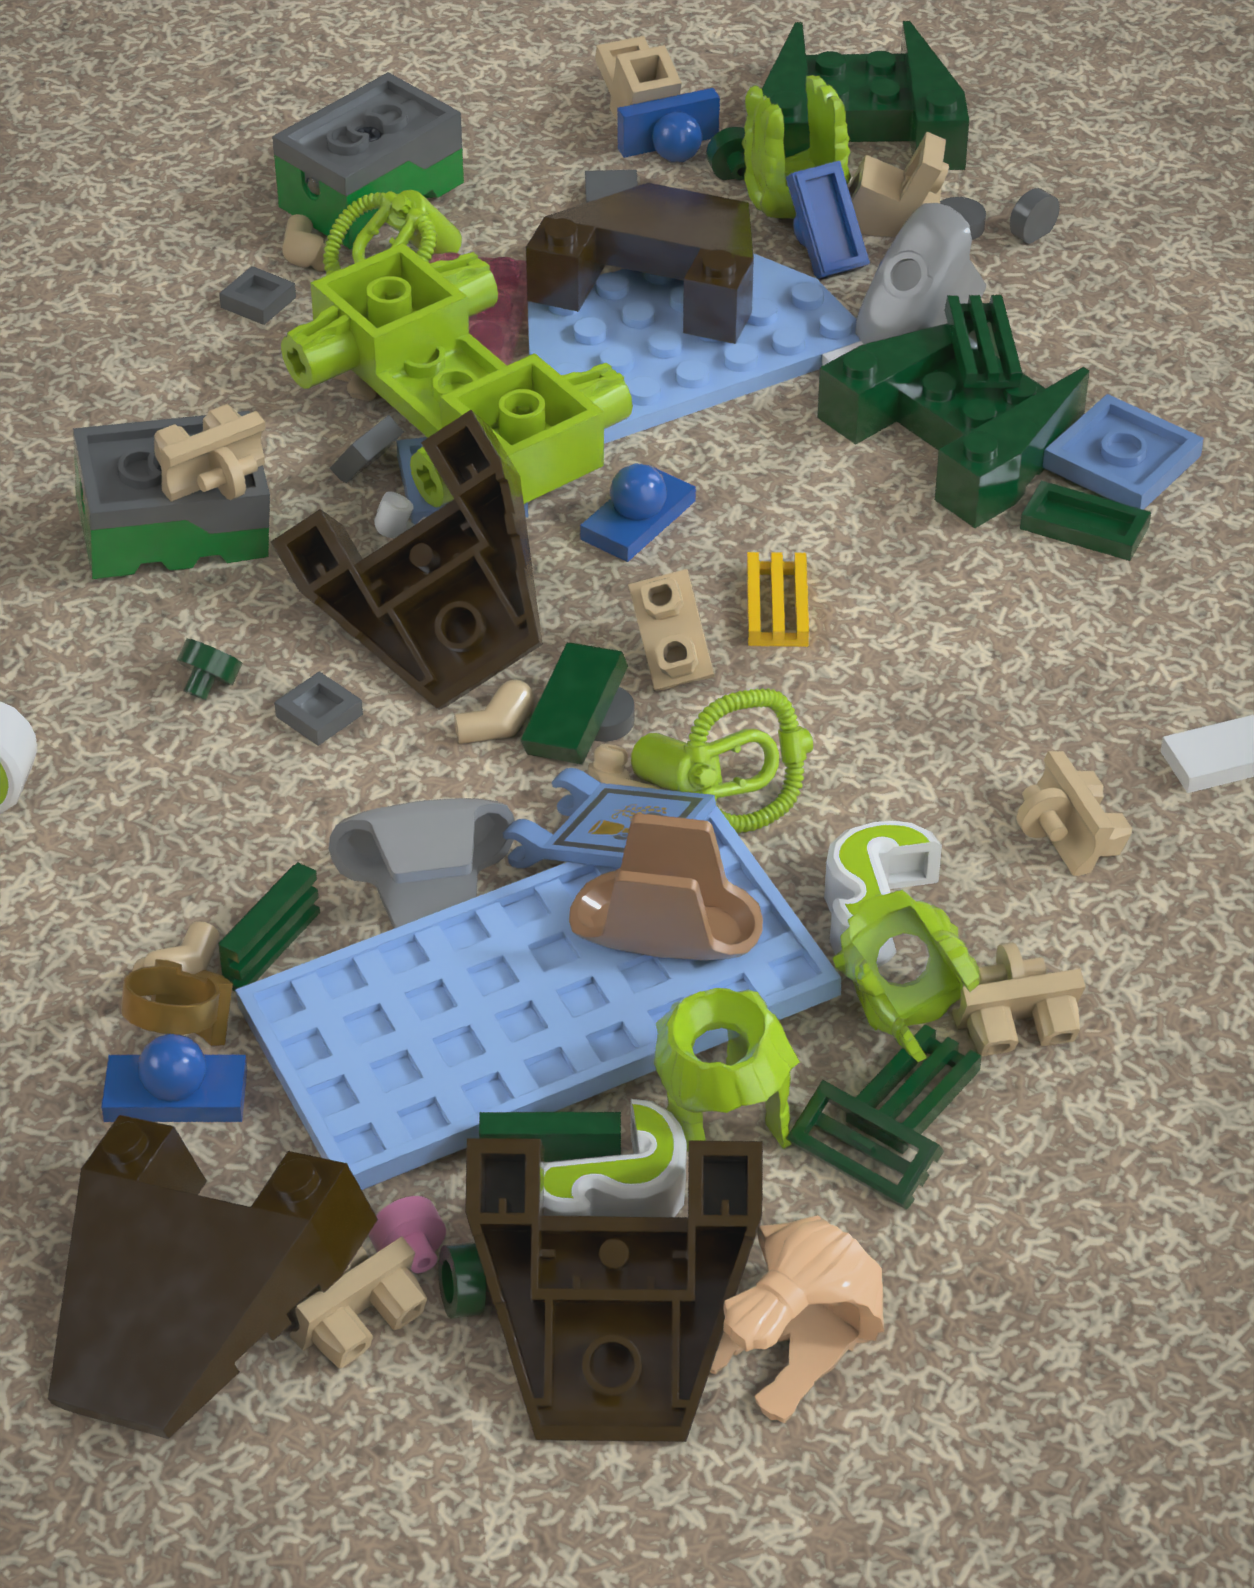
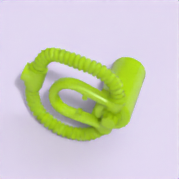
(404, 212)
(696, 764)

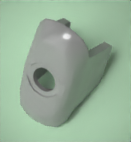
(918, 273)
(422, 852)

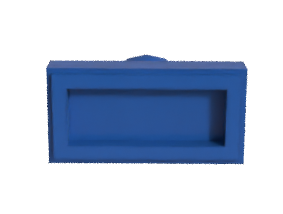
(669, 125)
(826, 220)
(638, 511)
(175, 1084)

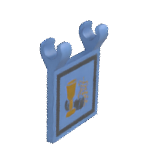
(598, 820)

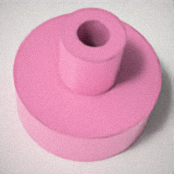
(417, 1223)

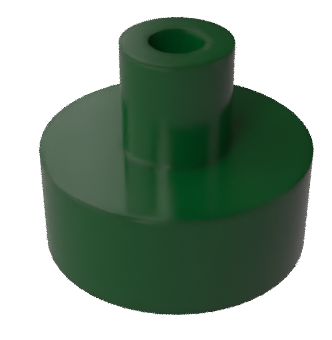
(726, 154)
(207, 666)
(462, 1280)

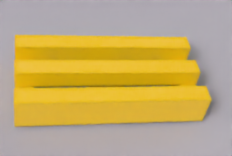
(777, 569)

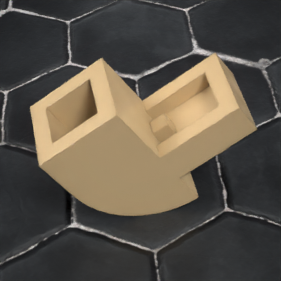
(636, 72)
(888, 196)

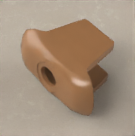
(668, 896)

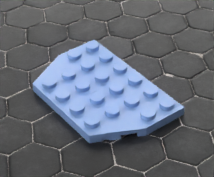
(638, 330)

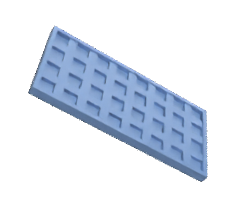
(498, 1013)

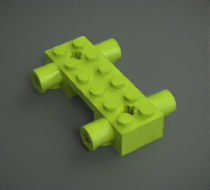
(410, 340)

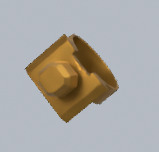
(179, 1001)

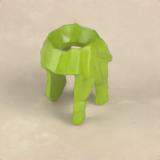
(920, 1001)
(755, 1064)

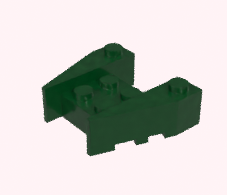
(882, 94)
(984, 437)

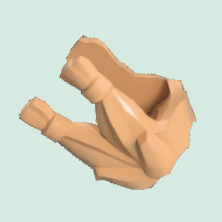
(816, 1294)

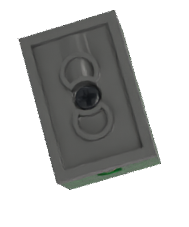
(365, 144)
(134, 522)

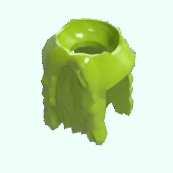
(765, 148)

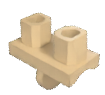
(211, 459)
(671, 630)
(1070, 814)
(1019, 991)
(379, 1281)

